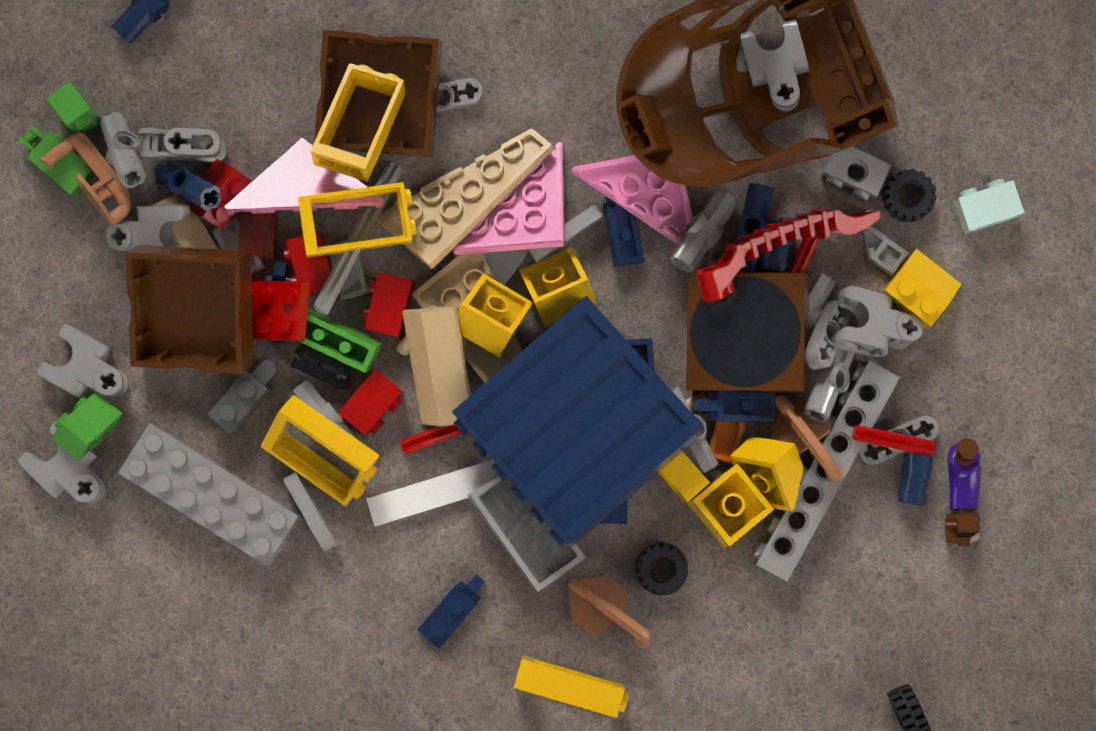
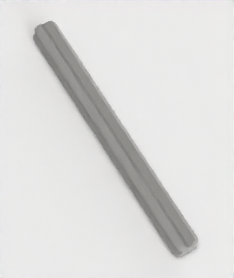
(359, 233)

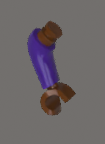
(964, 488)

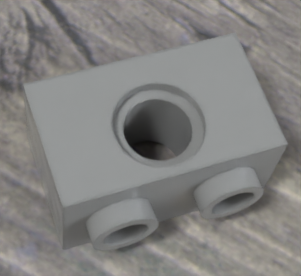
(872, 169)

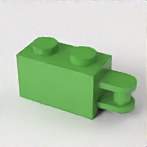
(64, 169)

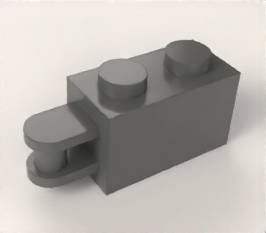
(244, 397)

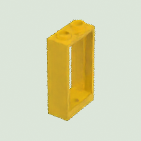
(343, 161)
(403, 199)
(309, 463)
(684, 477)
(571, 687)

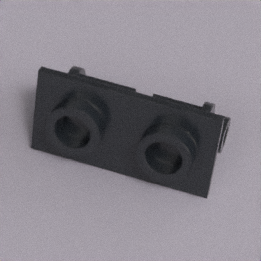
(321, 366)

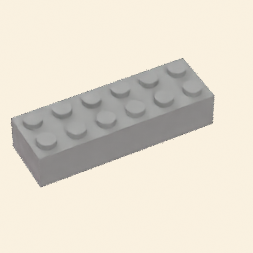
(210, 494)

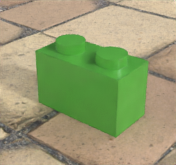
(74, 109)
(86, 426)

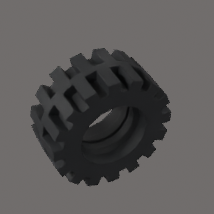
(926, 190)
(680, 569)
(908, 709)

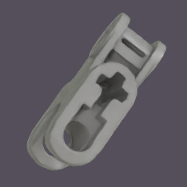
(779, 66)
(164, 144)
(150, 227)
(877, 324)
(86, 368)
(65, 473)

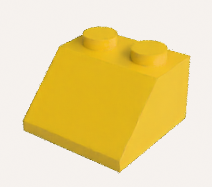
(556, 285)
(922, 288)
(492, 315)
(772, 468)
(730, 506)

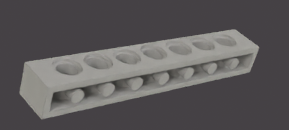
(882, 384)

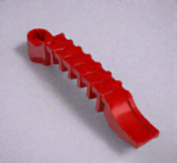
(717, 279)

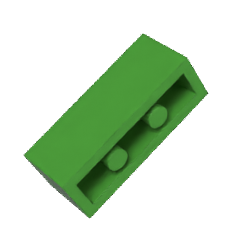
(341, 341)

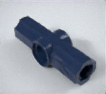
(138, 17)
(188, 185)
(756, 210)

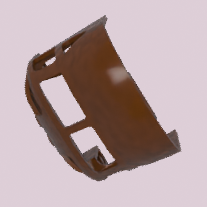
(667, 125)

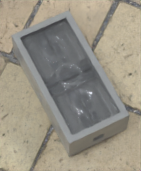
(522, 535)

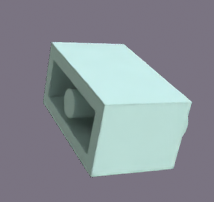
(988, 206)

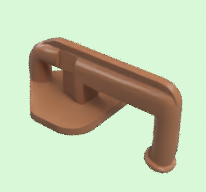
(108, 181)
(796, 428)
(599, 603)

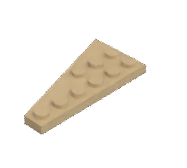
(462, 198)
(451, 288)

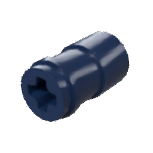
(776, 260)
(915, 476)

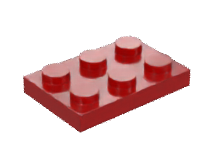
(280, 310)

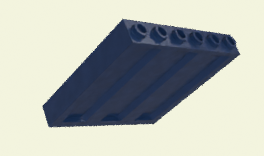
(577, 423)

